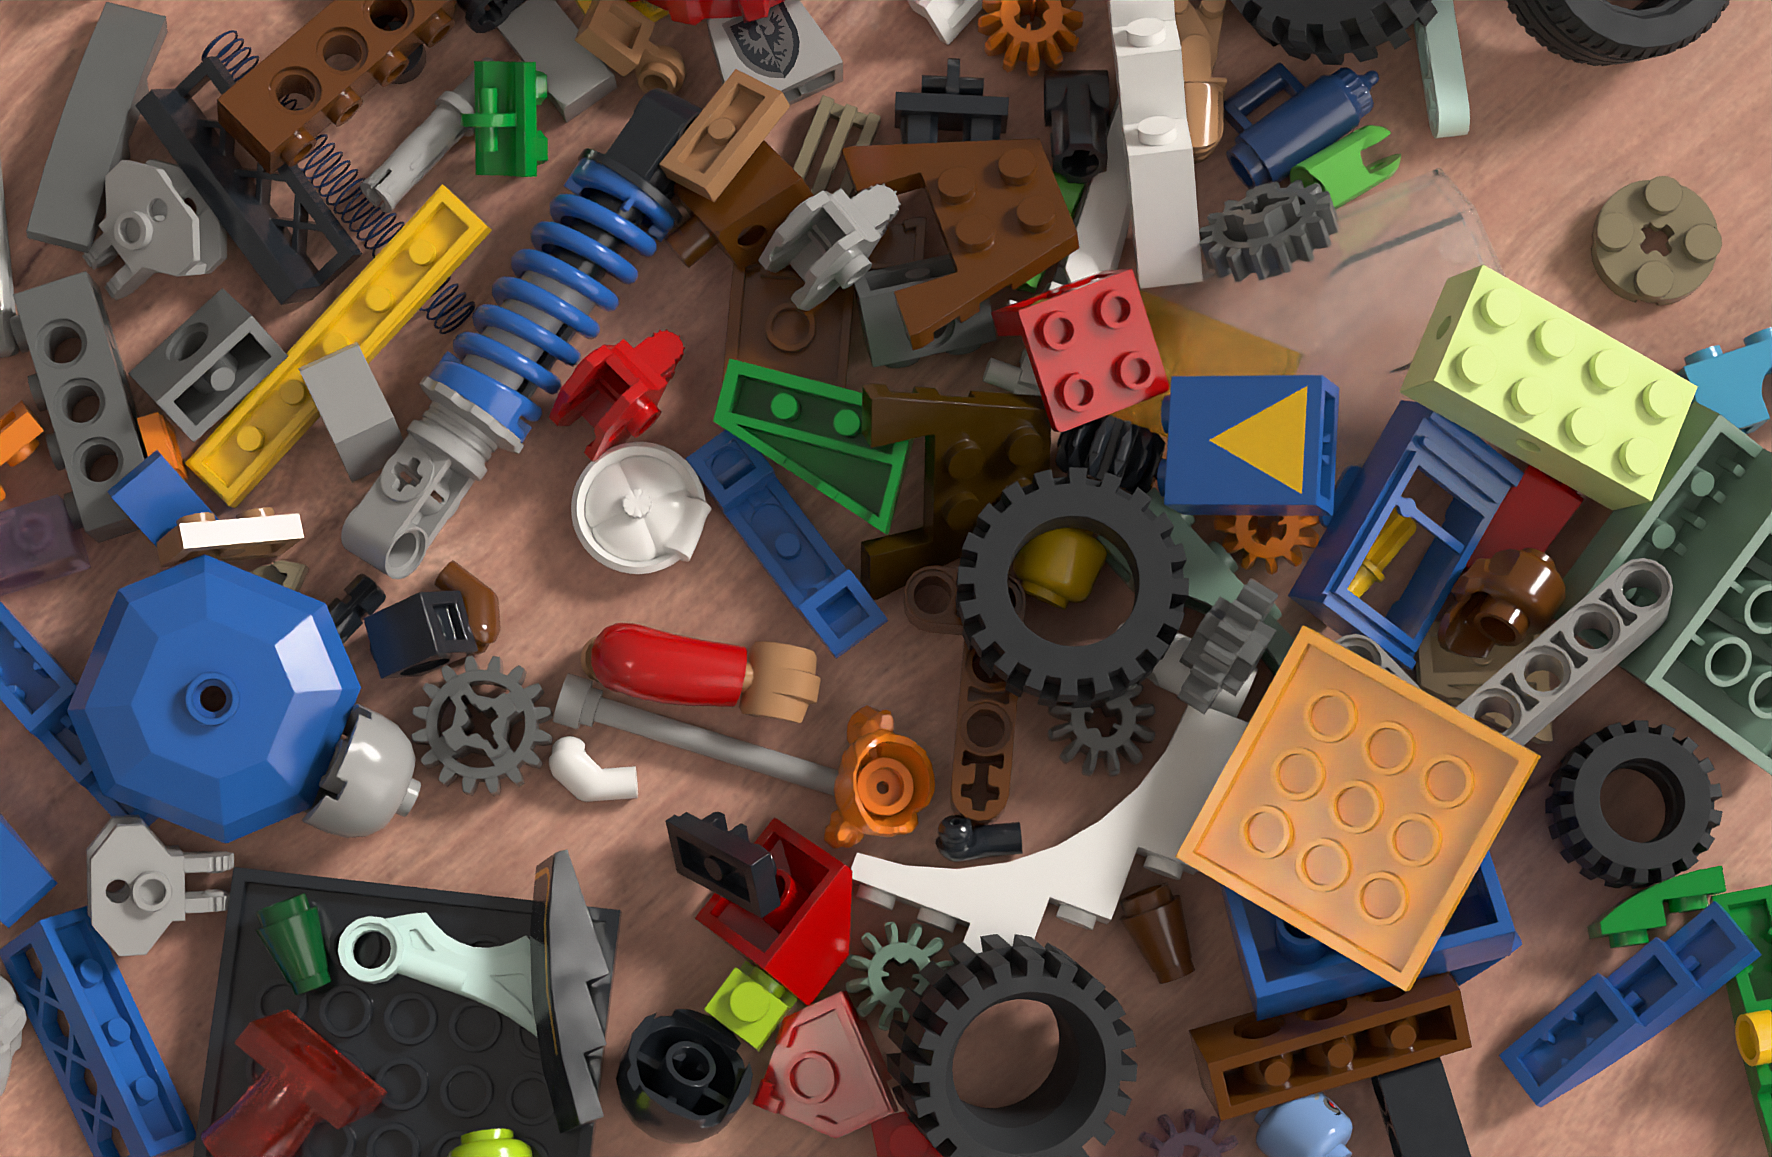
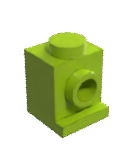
(751, 1004)

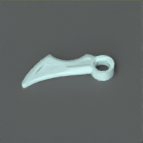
(424, 952)

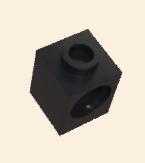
(420, 634)

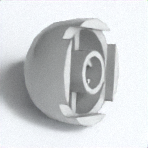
(365, 778)

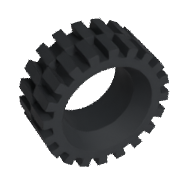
(1056, 670)
(1074, 1096)

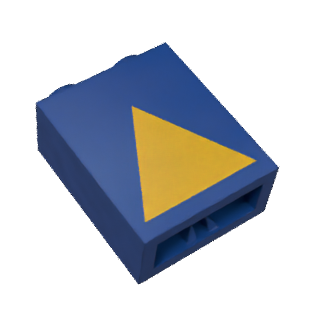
(1250, 445)

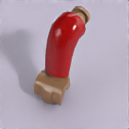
(687, 671)

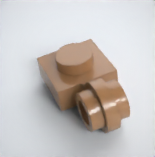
(621, 40)

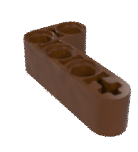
(974, 699)

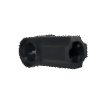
(1078, 117)

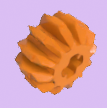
(1027, 44)
(1279, 539)

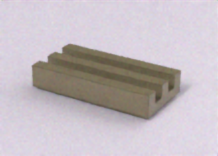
(847, 117)

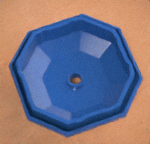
(282, 712)

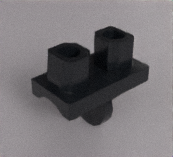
(950, 105)

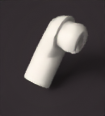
(585, 778)

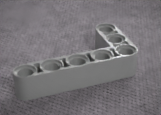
(1559, 651)

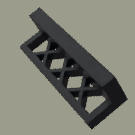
(235, 198)

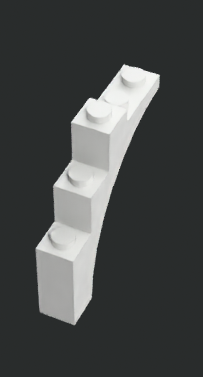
(1156, 142)
(1085, 870)

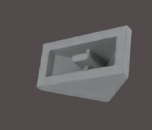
(353, 410)

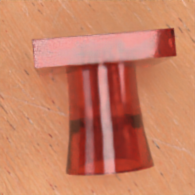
(298, 1086)

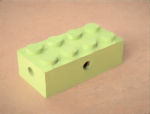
(1548, 388)

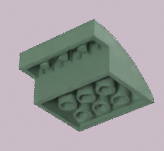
(1716, 543)

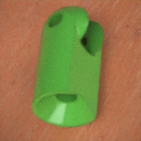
(1341, 166)

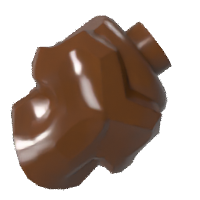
(1501, 602)

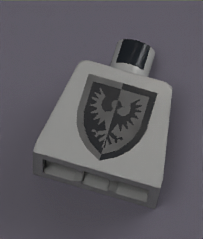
(778, 50)

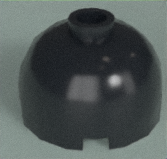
(682, 1077)

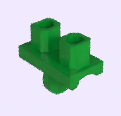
(507, 119)

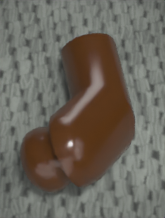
(479, 601)

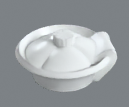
(639, 508)

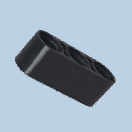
(1420, 1111)

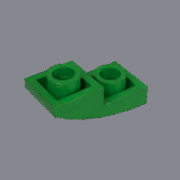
(1642, 912)

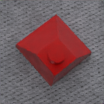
(810, 930)

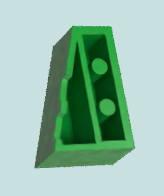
(816, 436)

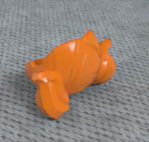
(872, 758)

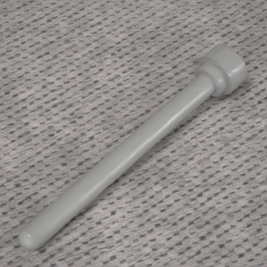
(584, 705)

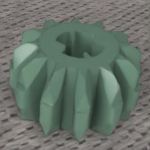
(901, 955)

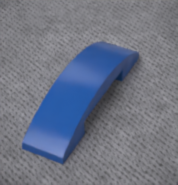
(786, 543)

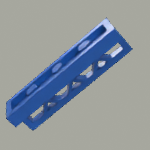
(103, 1036)

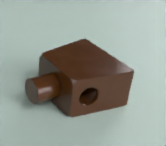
(743, 214)

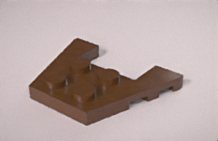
(993, 211)
(811, 344)

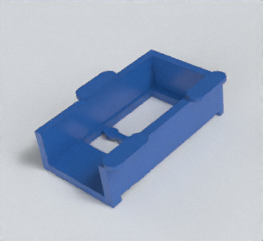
(1363, 502)

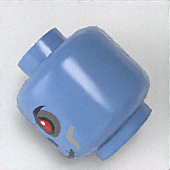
(1304, 1128)

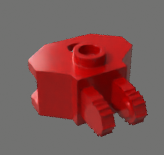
(619, 389)

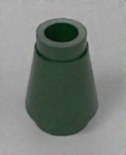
(295, 942)

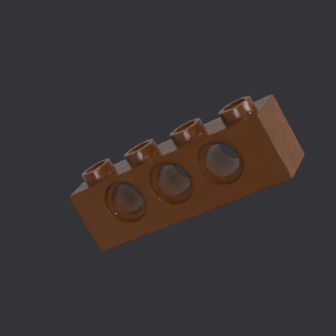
(280, 135)
(1326, 1046)

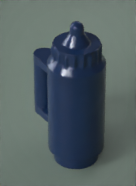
(1297, 127)

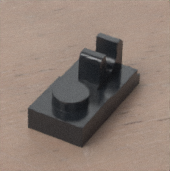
(724, 861)

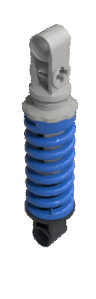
(521, 338)

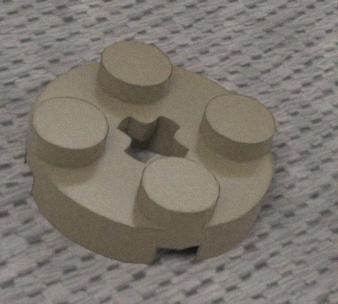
(1664, 207)

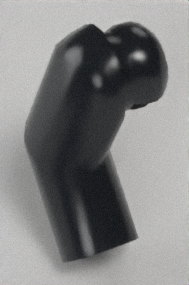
(964, 842)

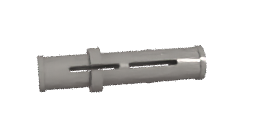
(422, 147)

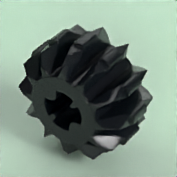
(1113, 448)

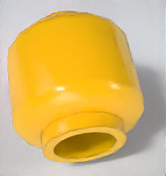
(1060, 566)

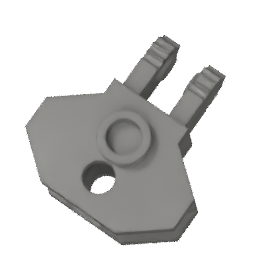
(155, 227)
(830, 240)
(153, 885)

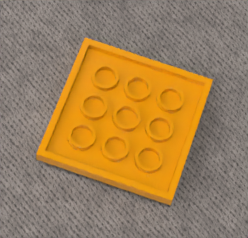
(1357, 807)

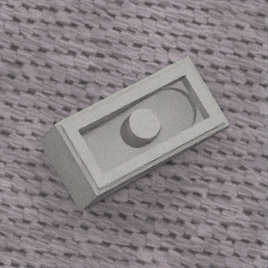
(546, 35)

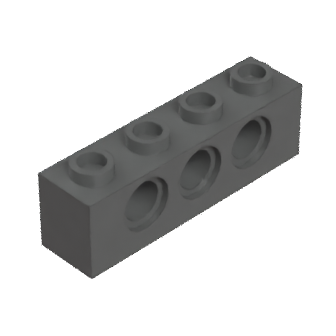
(46, 319)

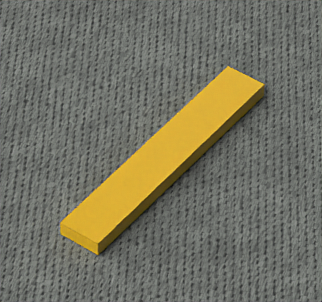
(364, 313)

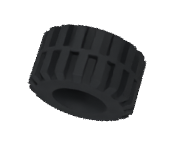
(1677, 775)

